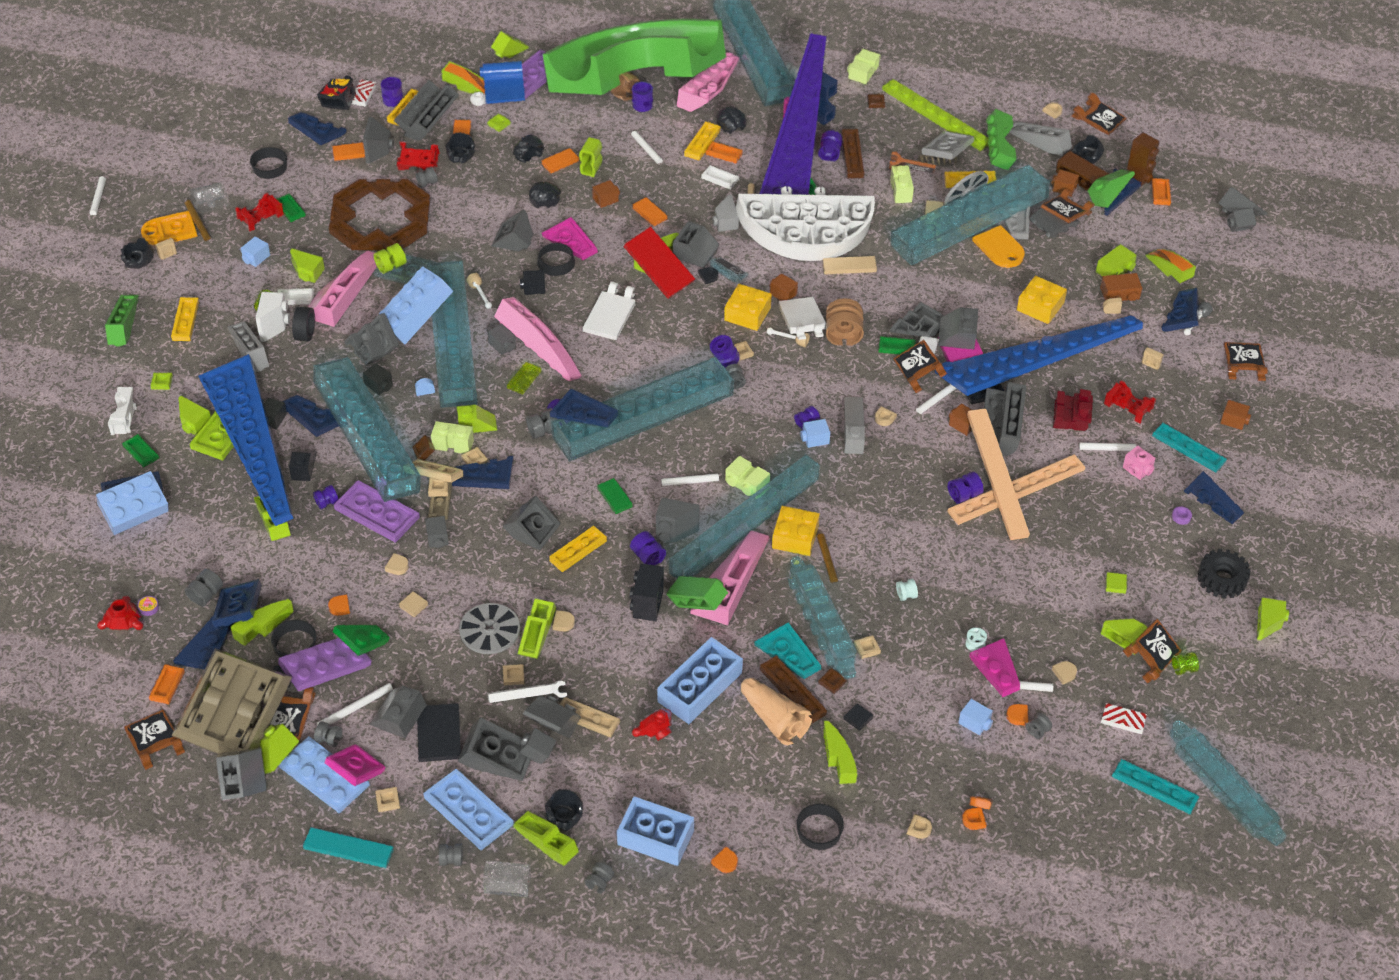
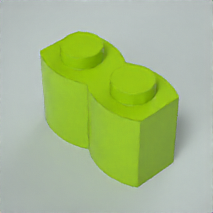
(590, 157)

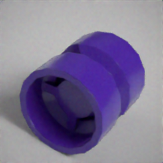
(391, 91)
(642, 96)
(830, 146)
(724, 350)
(965, 487)
(647, 548)

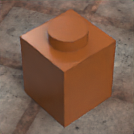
(1065, 180)
(605, 193)
(783, 287)
(1236, 415)
(959, 419)

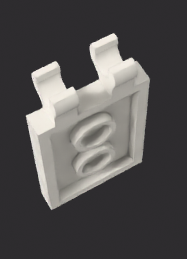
(610, 312)
(802, 316)
(526, 692)

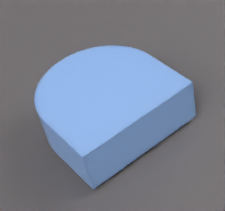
(424, 386)

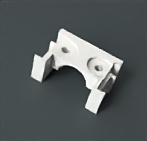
(121, 419)

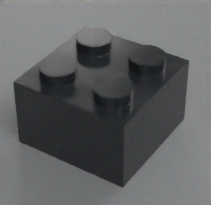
(647, 592)

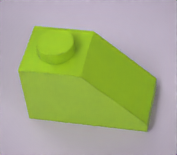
(507, 45)
(307, 266)
(192, 415)
(477, 418)
(1270, 617)
(1123, 631)
(276, 746)

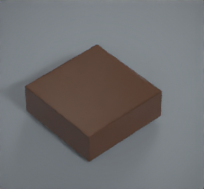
(876, 101)
(423, 448)
(832, 680)

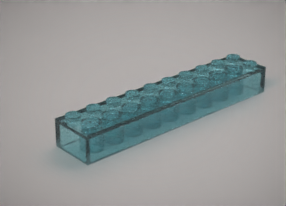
(755, 50)
(969, 214)
(453, 339)
(647, 408)
(366, 429)

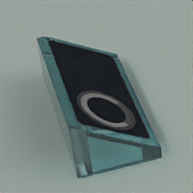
(728, 270)

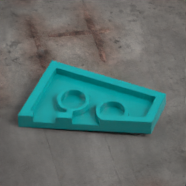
(790, 650)

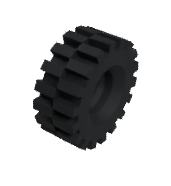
(1226, 563)

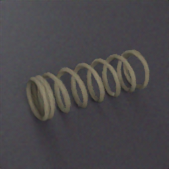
(921, 159)

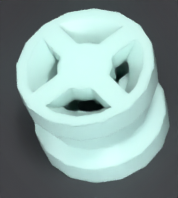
(907, 589)
(974, 635)

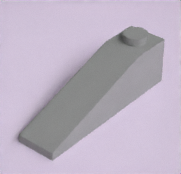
(1046, 138)
(249, 344)
(854, 425)

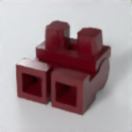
(1073, 411)

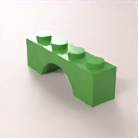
(1000, 151)

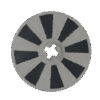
(967, 185)
(491, 641)

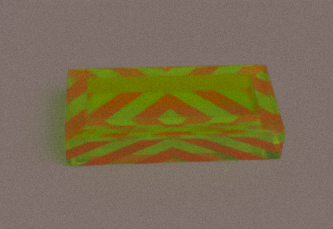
(524, 378)

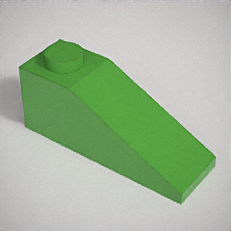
(1108, 187)

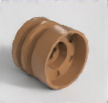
(844, 321)

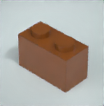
(1121, 286)

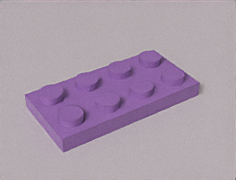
(534, 73)
(367, 508)
(322, 663)

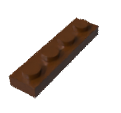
(852, 153)
(791, 687)

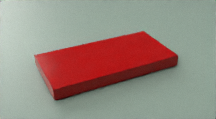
(659, 262)

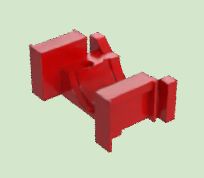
(418, 157)
(266, 207)
(1122, 397)

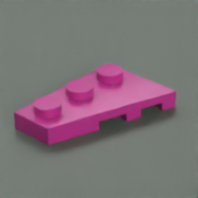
(571, 235)
(997, 667)

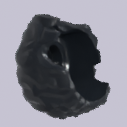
(730, 119)
(528, 147)
(460, 148)
(1089, 149)
(544, 194)
(137, 254)
(564, 809)

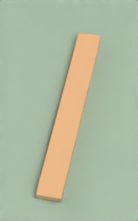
(998, 474)
(1022, 486)

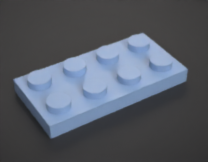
(308, 767)
(468, 809)

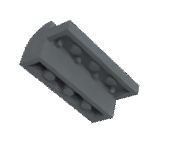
(425, 110)
(1006, 415)

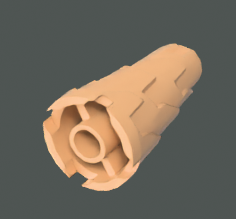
(777, 711)

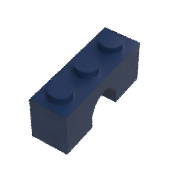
(828, 89)

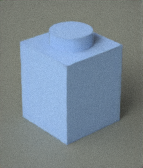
(255, 251)
(815, 433)
(976, 717)

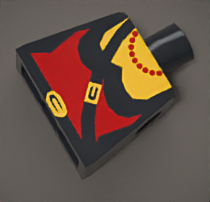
(337, 93)

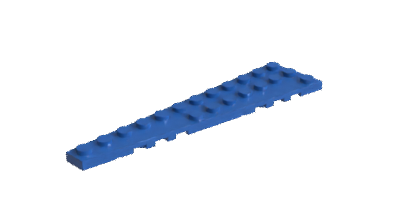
(1002, 365)
(240, 406)

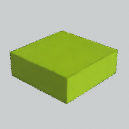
(498, 122)
(161, 381)
(1116, 582)

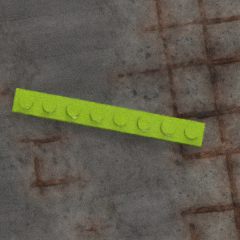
(934, 113)

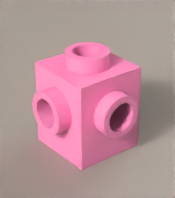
(1139, 462)

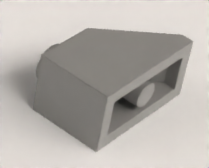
(726, 215)

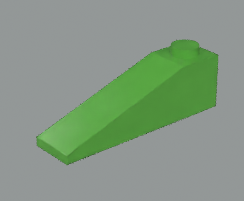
(121, 320)

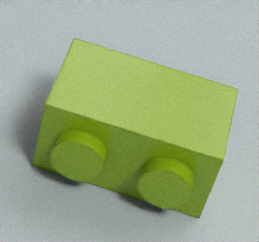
(1116, 262)

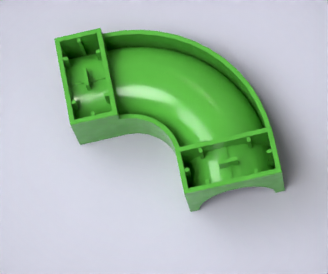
(597, 59)

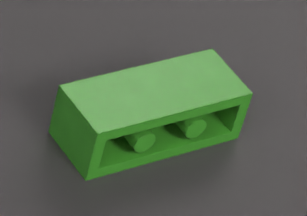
(697, 593)

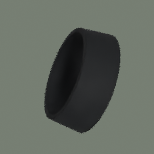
(268, 152)
(556, 270)
(288, 626)
(822, 809)

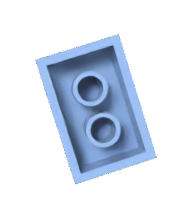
(132, 503)
(655, 831)

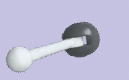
(1204, 310)

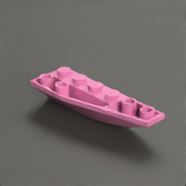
(706, 84)
(339, 293)
(536, 336)
(735, 575)

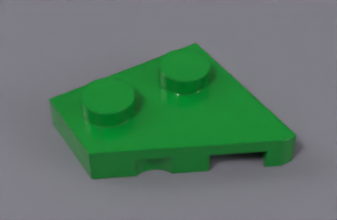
(361, 637)

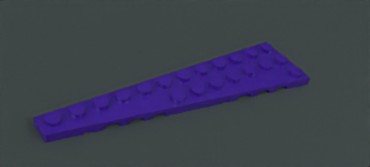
(795, 143)

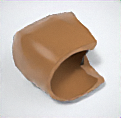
(627, 80)

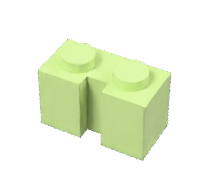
(863, 66)
(902, 184)
(452, 436)
(746, 477)

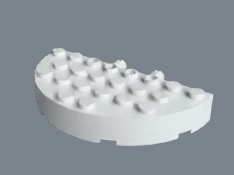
(806, 224)

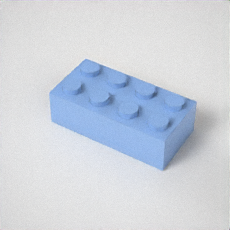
(416, 303)
(700, 680)

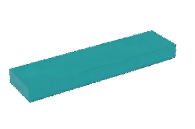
(1189, 447)
(1155, 786)
(348, 847)

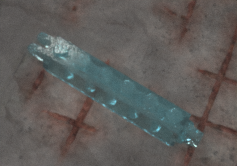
(823, 617)
(1226, 784)

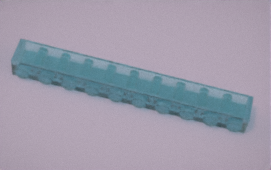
(744, 518)

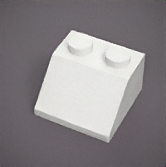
(272, 315)

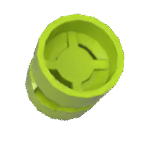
(390, 258)

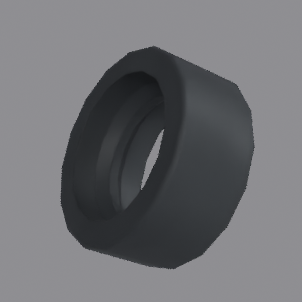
(303, 324)

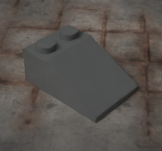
(494, 751)

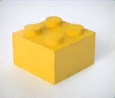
(1041, 299)
(747, 307)
(795, 530)

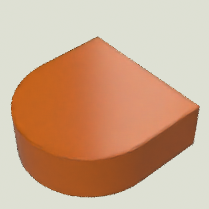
(339, 605)
(1017, 714)
(981, 802)
(974, 819)
(725, 861)

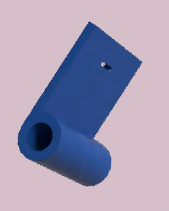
(503, 82)

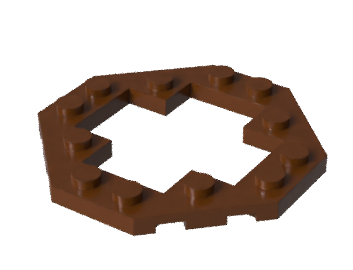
(377, 240)

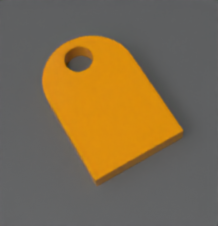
(174, 226)
(1000, 246)

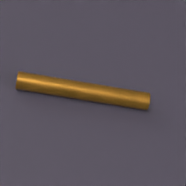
(197, 220)
(827, 558)

